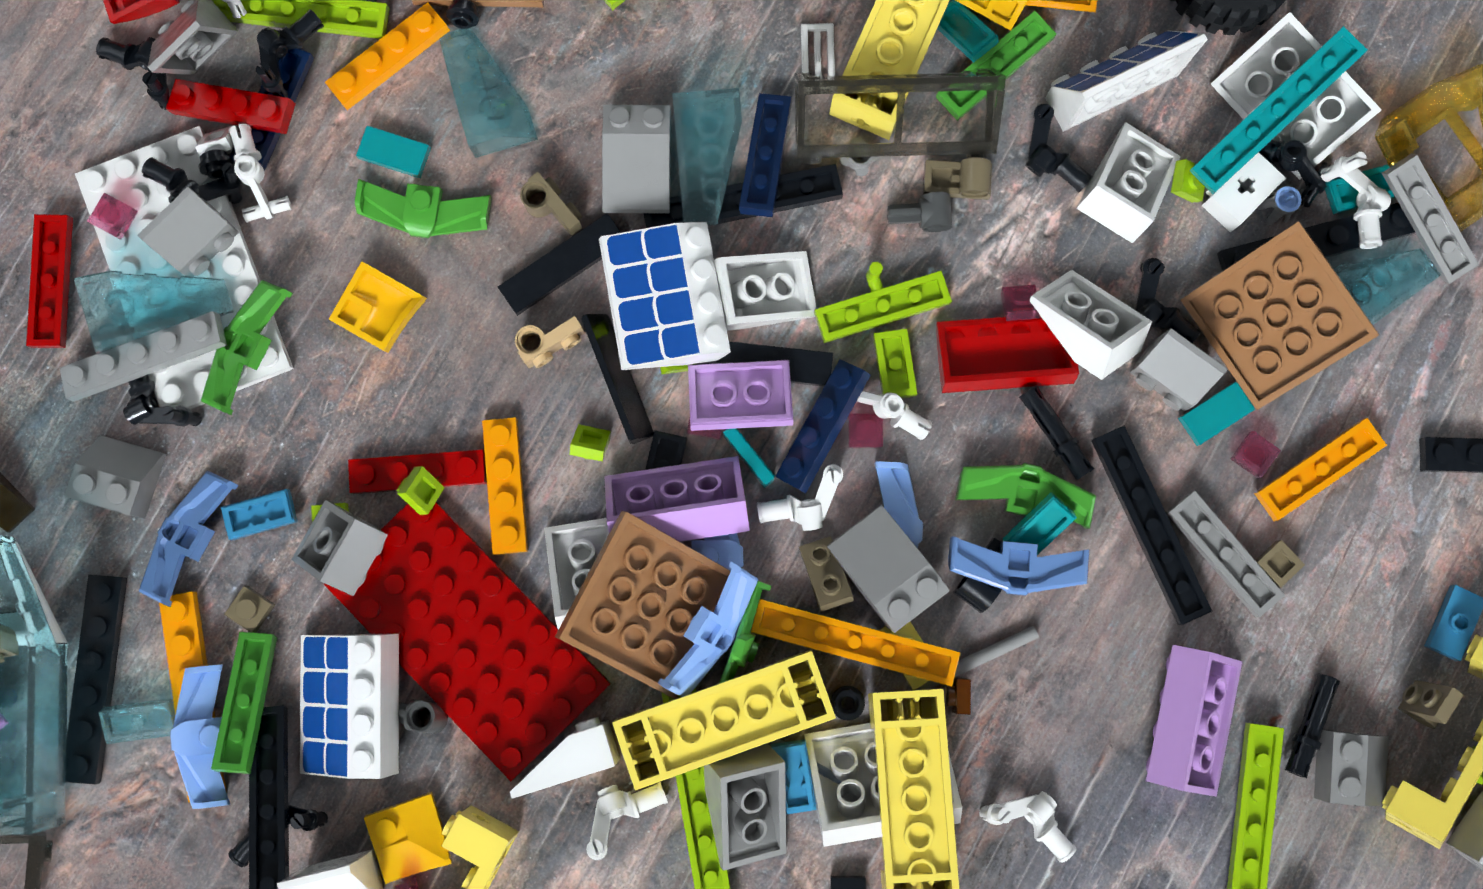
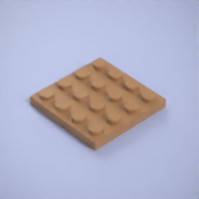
(1279, 316)
(641, 601)

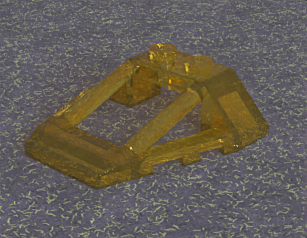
(1440, 101)

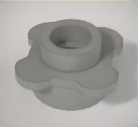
(860, 166)

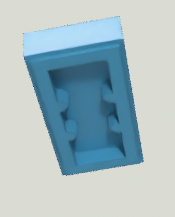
(259, 514)
(1455, 623)
(797, 776)

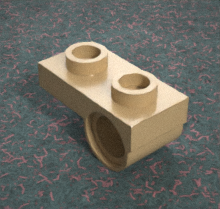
(564, 336)

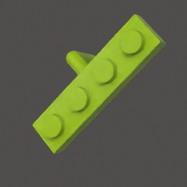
(882, 304)

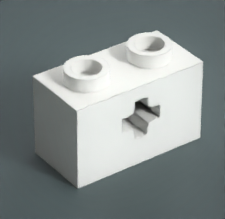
(1257, 179)

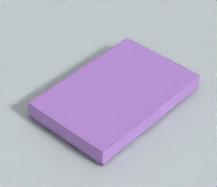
(740, 395)

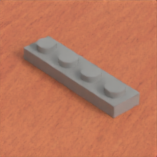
(1430, 218)
(1225, 554)

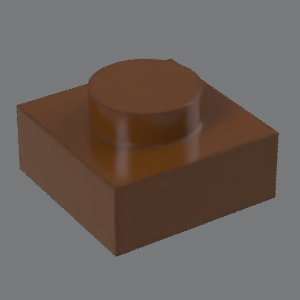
(959, 696)

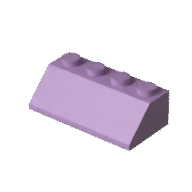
(682, 499)
(1193, 720)

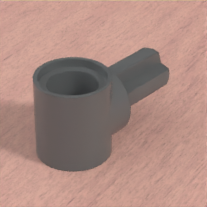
(931, 212)
(411, 716)

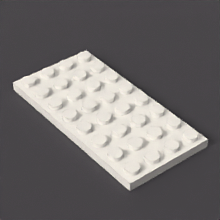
(124, 181)

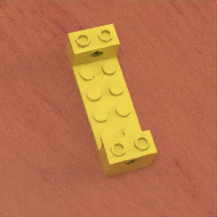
(890, 43)
(723, 720)
(914, 790)
(1425, 814)
(480, 841)

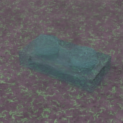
(137, 720)

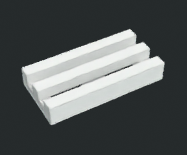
(817, 28)

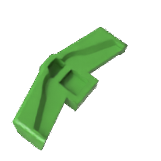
(422, 210)
(244, 345)
(1024, 489)
(744, 647)

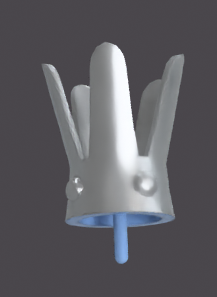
(1284, 201)

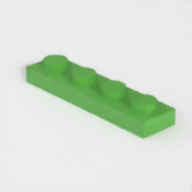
(1006, 57)
(244, 703)

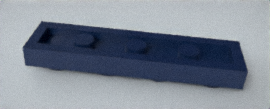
(293, 71)
(765, 155)
(823, 425)

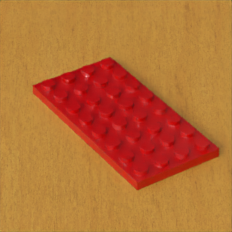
(473, 639)

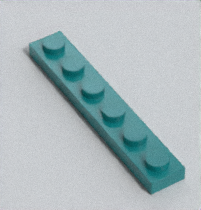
(1278, 110)

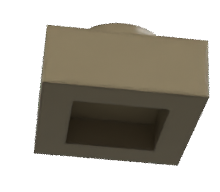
(1280, 563)
(249, 609)

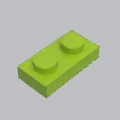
(895, 363)

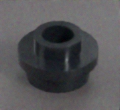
(463, 14)
(212, 163)
(855, 711)

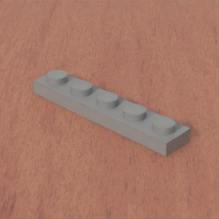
(143, 356)

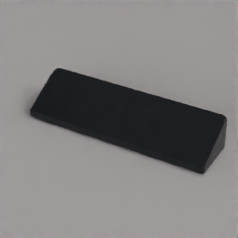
(618, 381)

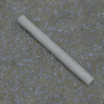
(990, 653)

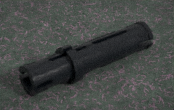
(1053, 428)
(1314, 719)

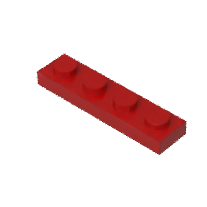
(231, 106)
(49, 281)
(387, 473)

